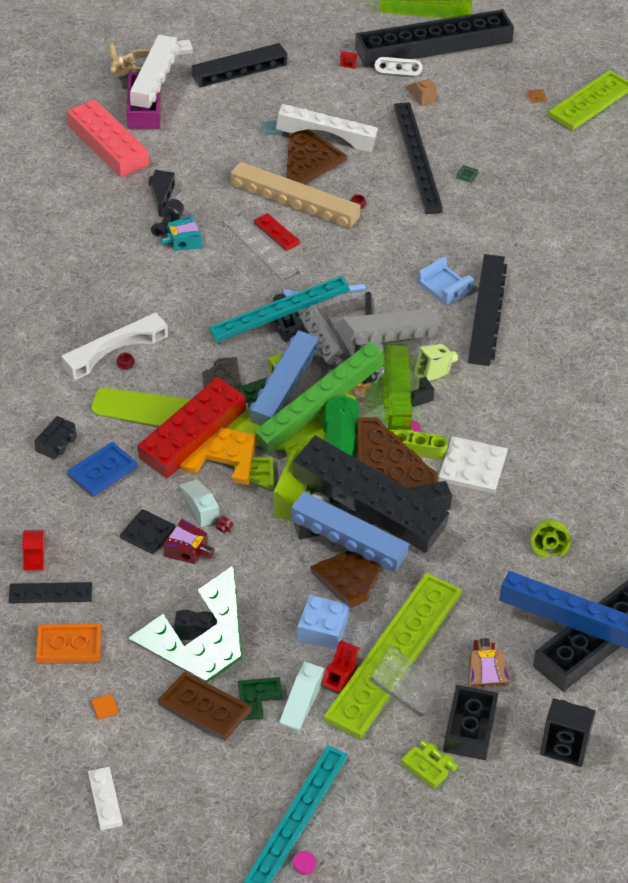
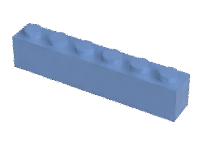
(284, 378)
(349, 531)

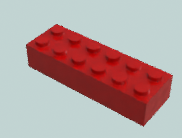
(191, 427)

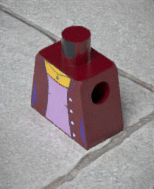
(187, 543)

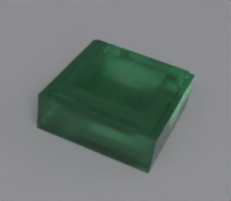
(467, 174)

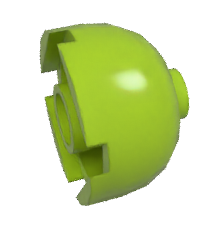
(550, 535)

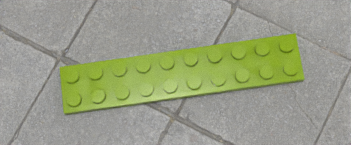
(409, 634)

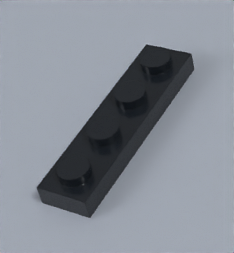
(50, 592)

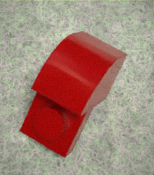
(33, 549)
(342, 667)

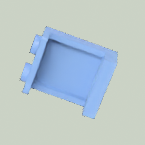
(444, 282)

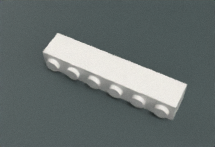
(154, 71)

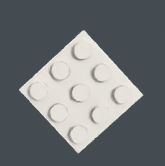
(473, 464)

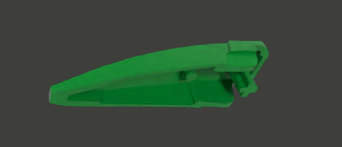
(341, 424)

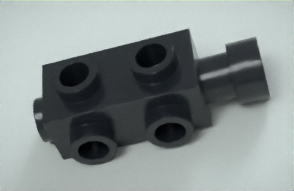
(288, 325)

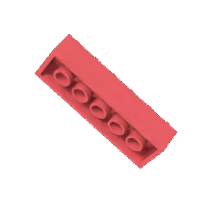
(107, 138)

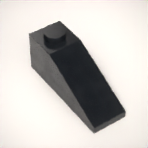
(161, 185)

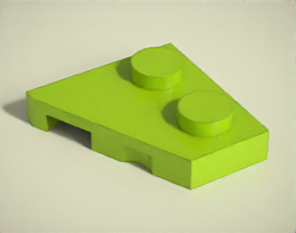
(262, 472)

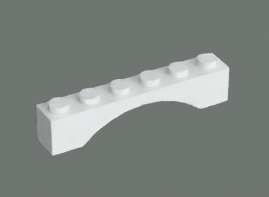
(295, 119)
(146, 331)

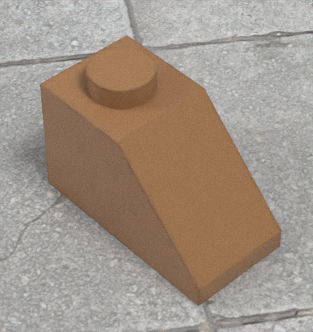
(423, 91)

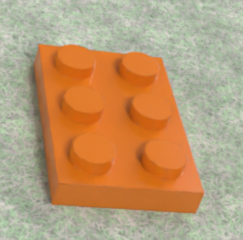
(68, 643)

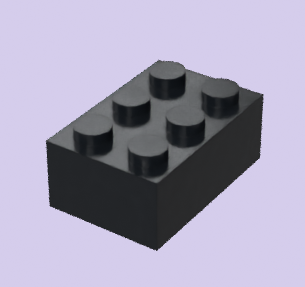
(470, 722)
(567, 732)

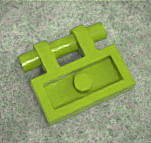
(426, 768)

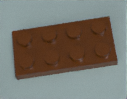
(204, 705)

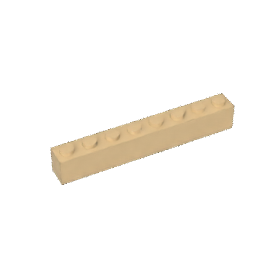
(295, 195)

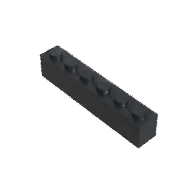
(239, 65)

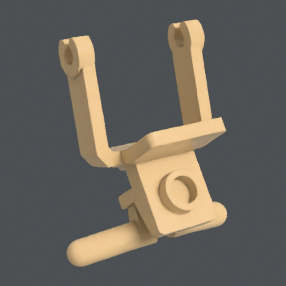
(126, 64)

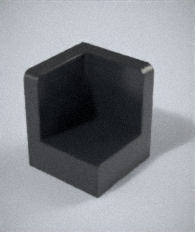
(423, 394)

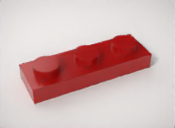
(276, 231)

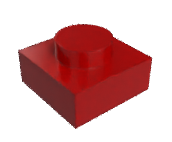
(348, 60)

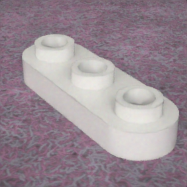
(391, 64)

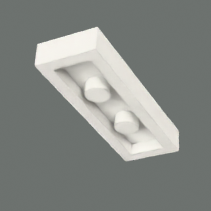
(105, 798)

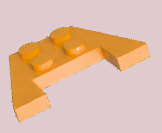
(225, 447)

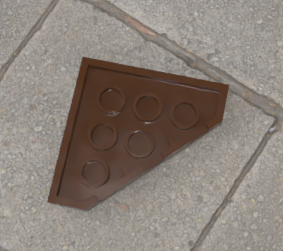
(310, 156)
(390, 456)
(348, 576)

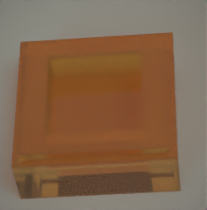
(537, 96)

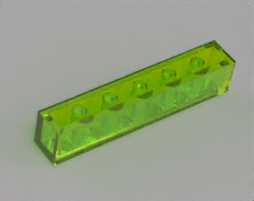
(427, 8)
(397, 389)

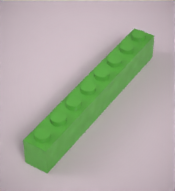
(313, 401)

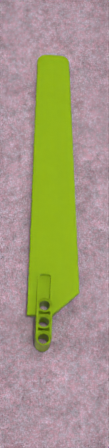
(156, 409)

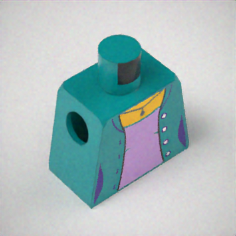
(182, 234)

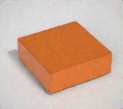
(104, 706)

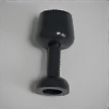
(171, 212)

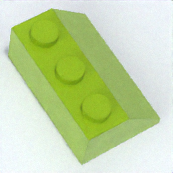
(288, 490)

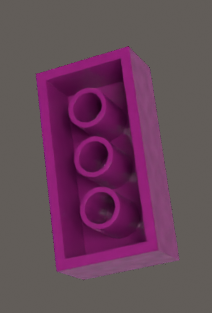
(142, 117)

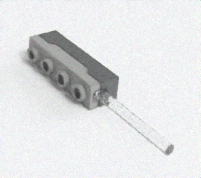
(329, 342)

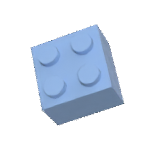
(323, 622)

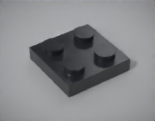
(147, 531)

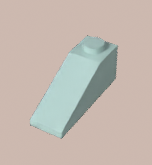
(201, 502)
(302, 695)

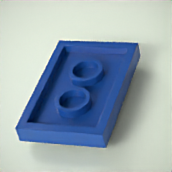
(102, 469)

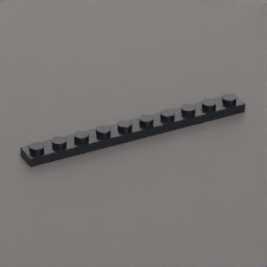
(418, 158)

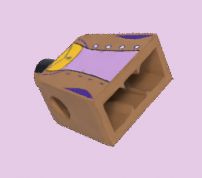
(487, 667)

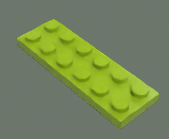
(589, 100)

